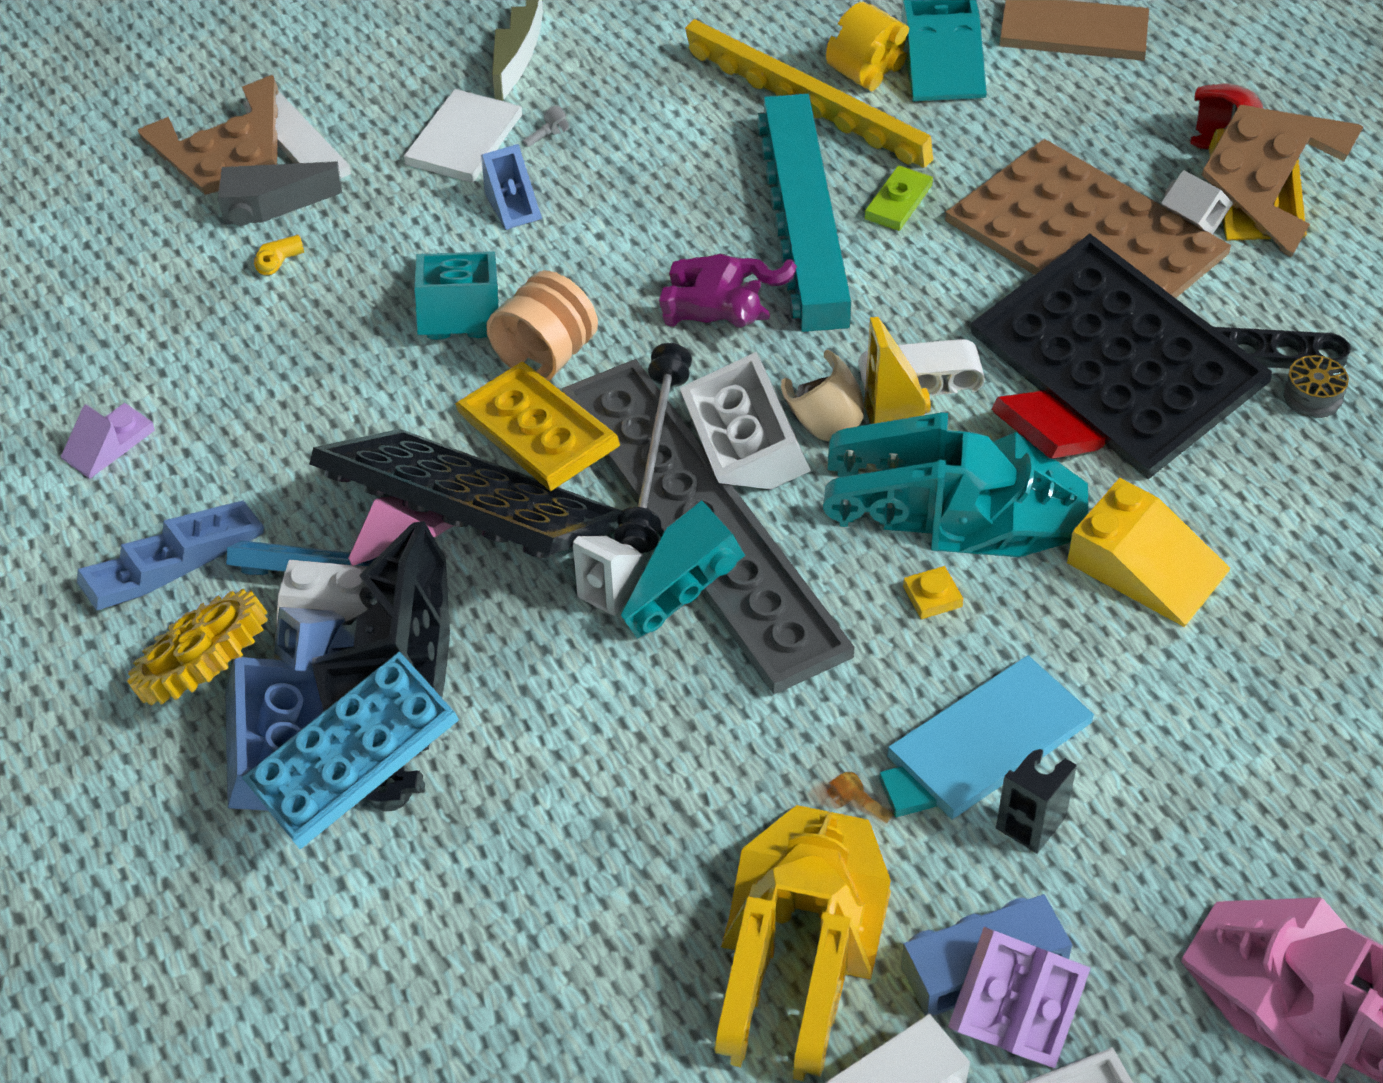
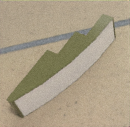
(515, 46)

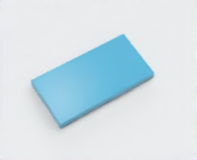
(987, 733)

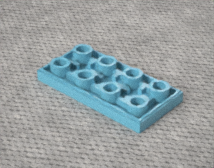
(350, 749)

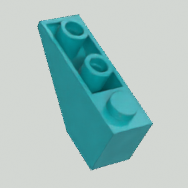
(684, 563)

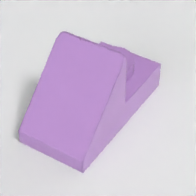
(101, 439)

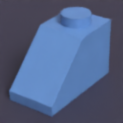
(304, 635)

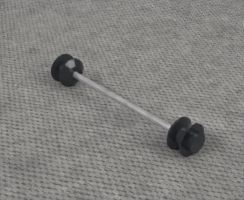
(638, 524)

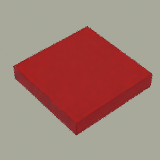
(1047, 424)

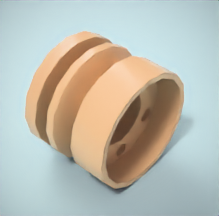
(543, 322)

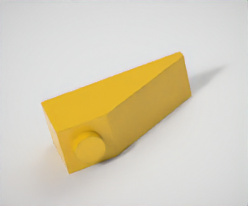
(891, 381)

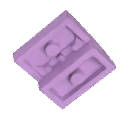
(1019, 997)

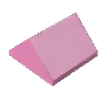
(385, 523)

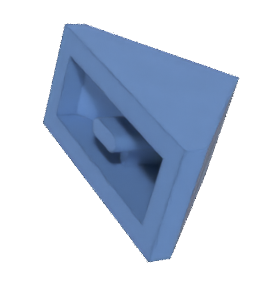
(509, 187)

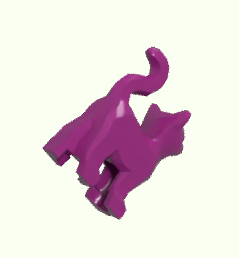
(715, 289)

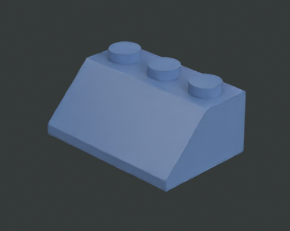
(263, 711)

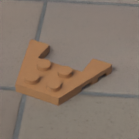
(238, 142)
(1258, 158)

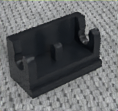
(1035, 802)

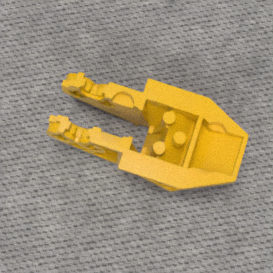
(819, 866)

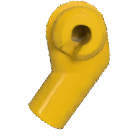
(273, 254)

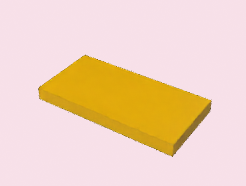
(537, 425)

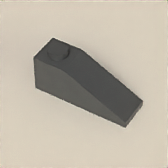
(274, 190)

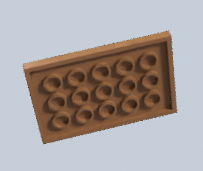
(1055, 200)

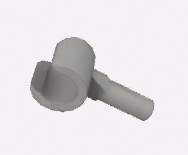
(552, 117)

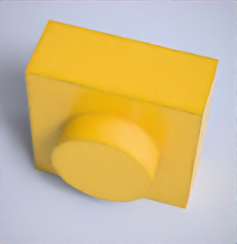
(933, 592)

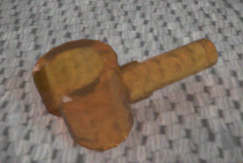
(850, 788)

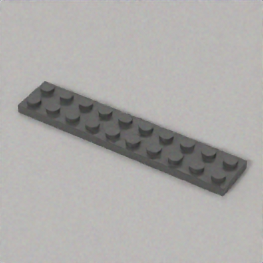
(763, 597)

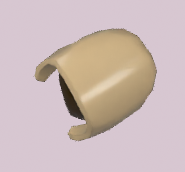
(827, 402)

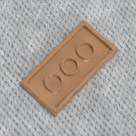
(1076, 28)

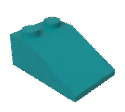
(455, 293)

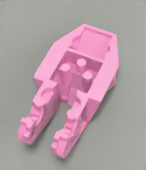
(1286, 981)

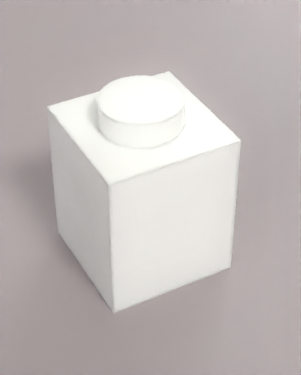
(1197, 201)

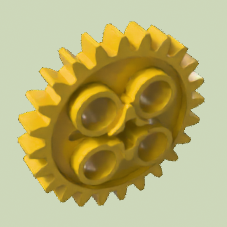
(197, 647)

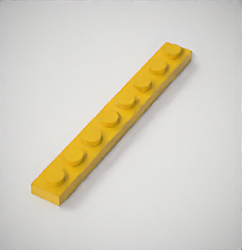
(826, 101)

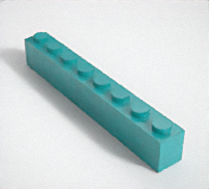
(805, 213)

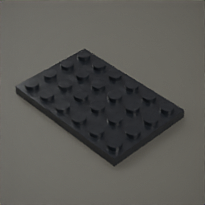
(1121, 354)
(466, 490)

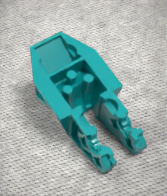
(956, 486)

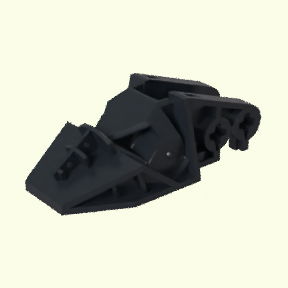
(404, 614)

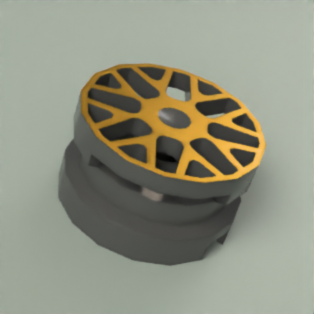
(1309, 374)

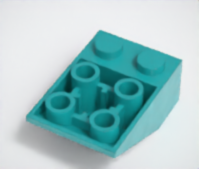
(944, 49)

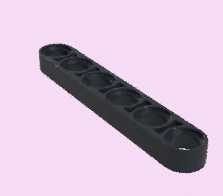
(1304, 343)

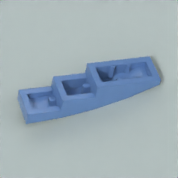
(160, 559)

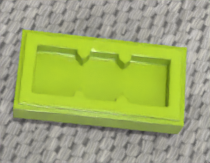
(898, 198)

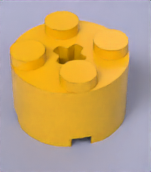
(867, 45)

